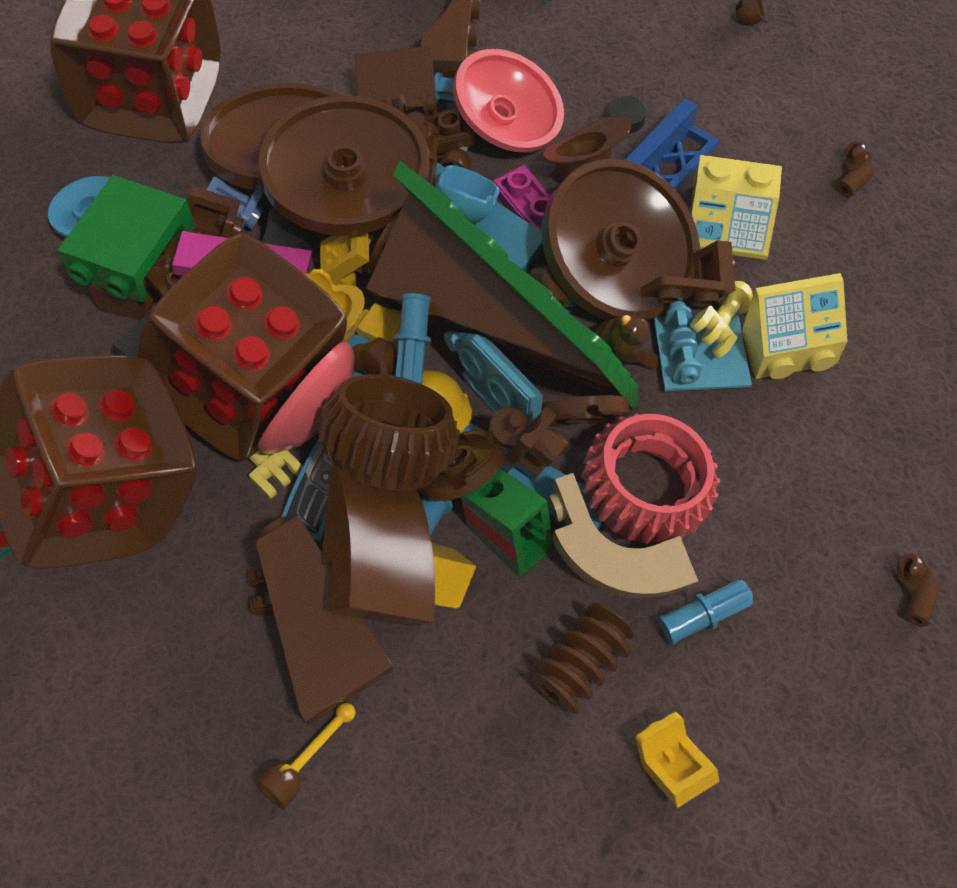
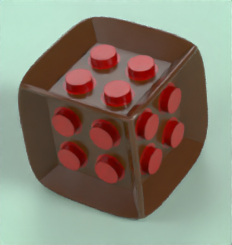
(137, 64)
(239, 341)
(90, 460)

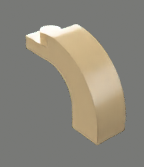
(609, 566)

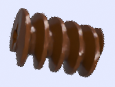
(581, 655)

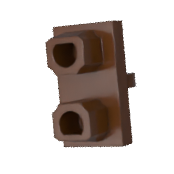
(531, 444)

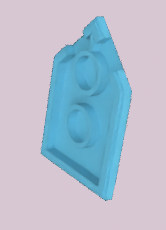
(494, 375)

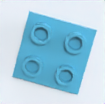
(689, 362)

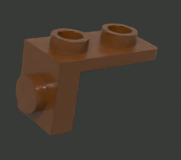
(713, 278)

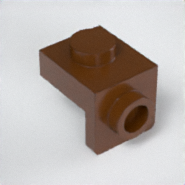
(214, 213)

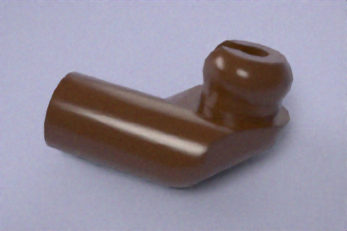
(858, 168)
(920, 586)

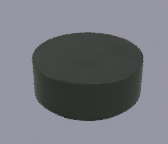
(631, 108)

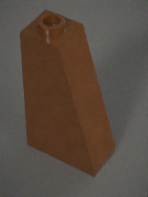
(325, 651)

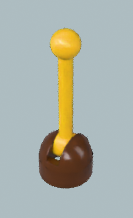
(282, 781)

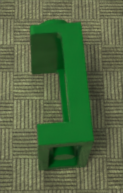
(123, 237)

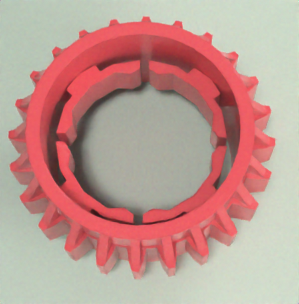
(670, 442)

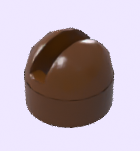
(750, 11)

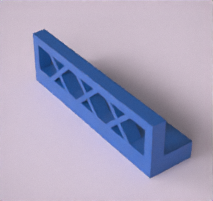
(667, 137)

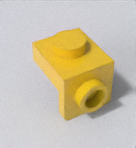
(675, 760)

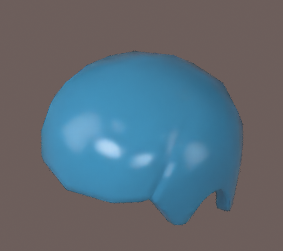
(468, 191)

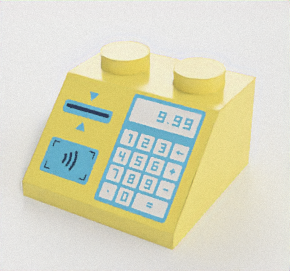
(736, 204)
(796, 327)

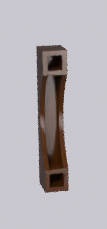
(453, 36)

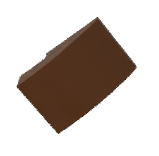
(378, 553)

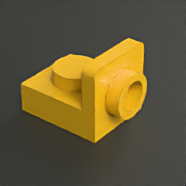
(343, 255)

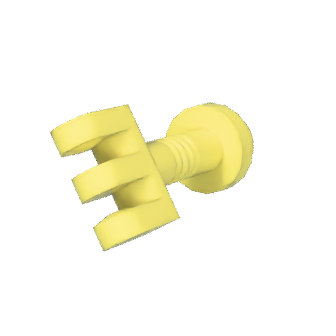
(718, 322)
(271, 466)

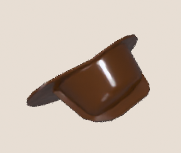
(588, 144)

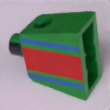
(510, 521)

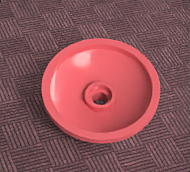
(508, 100)
(300, 414)

